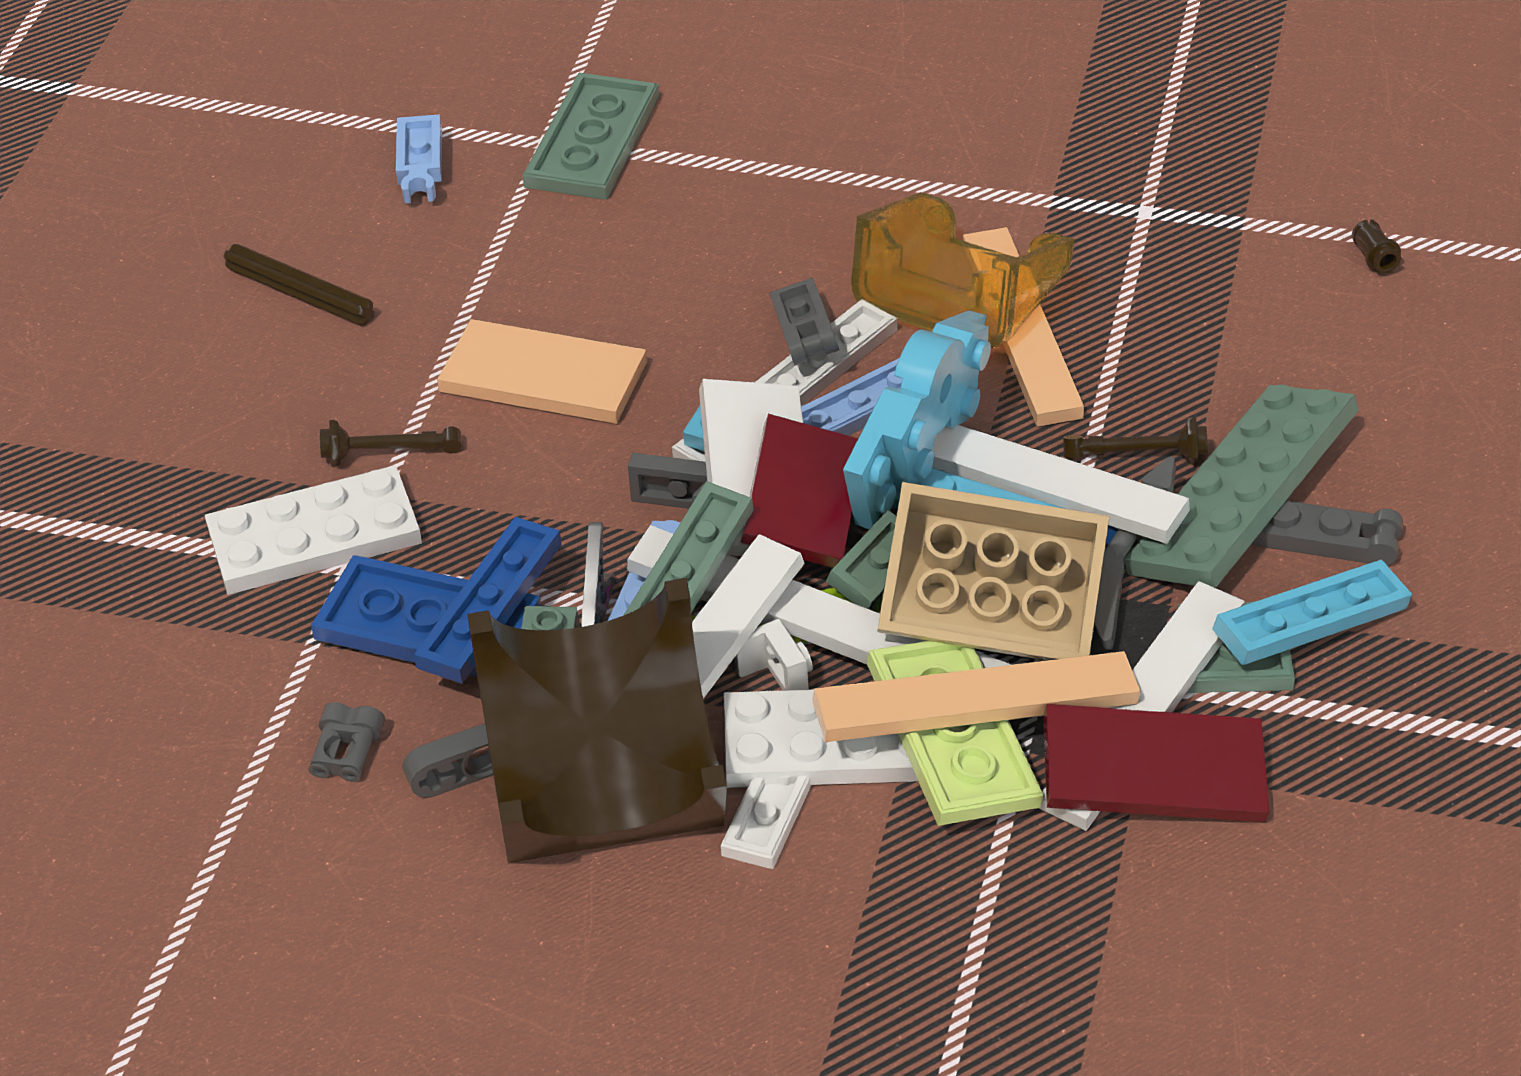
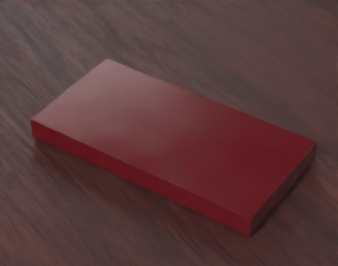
(1155, 763)

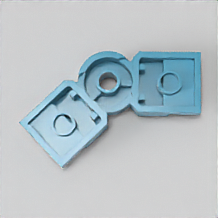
(935, 392)

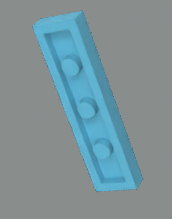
(1311, 612)

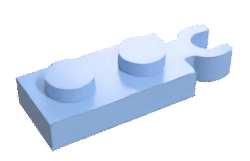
(419, 155)

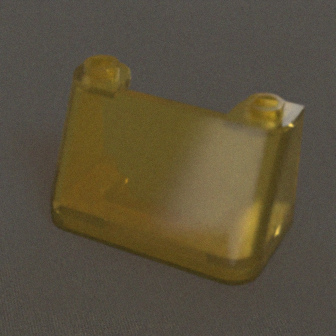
(923, 274)

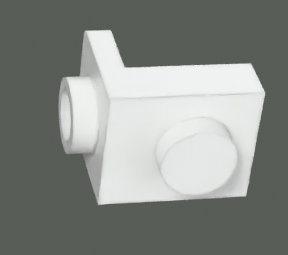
(774, 649)

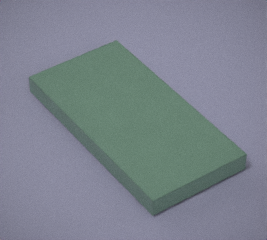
(591, 136)

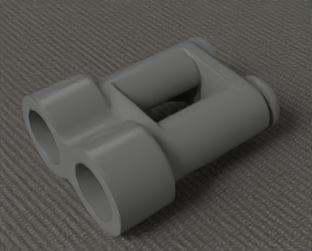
(347, 725)

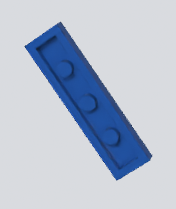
(494, 586)

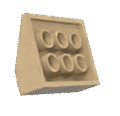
(993, 573)

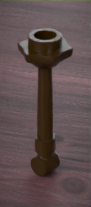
(336, 442)
(1190, 442)

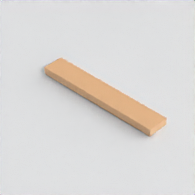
(1035, 353)
(973, 696)

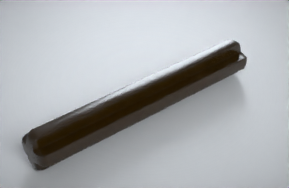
(299, 284)

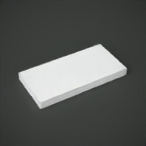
(733, 430)

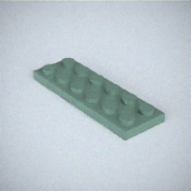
(1245, 484)

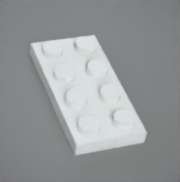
(312, 529)
(781, 737)

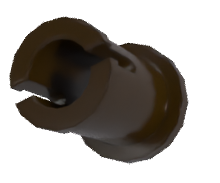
(1381, 253)

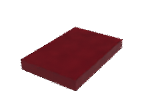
(801, 490)

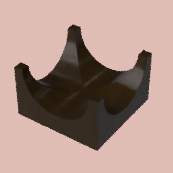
(598, 729)

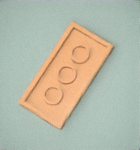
(543, 371)

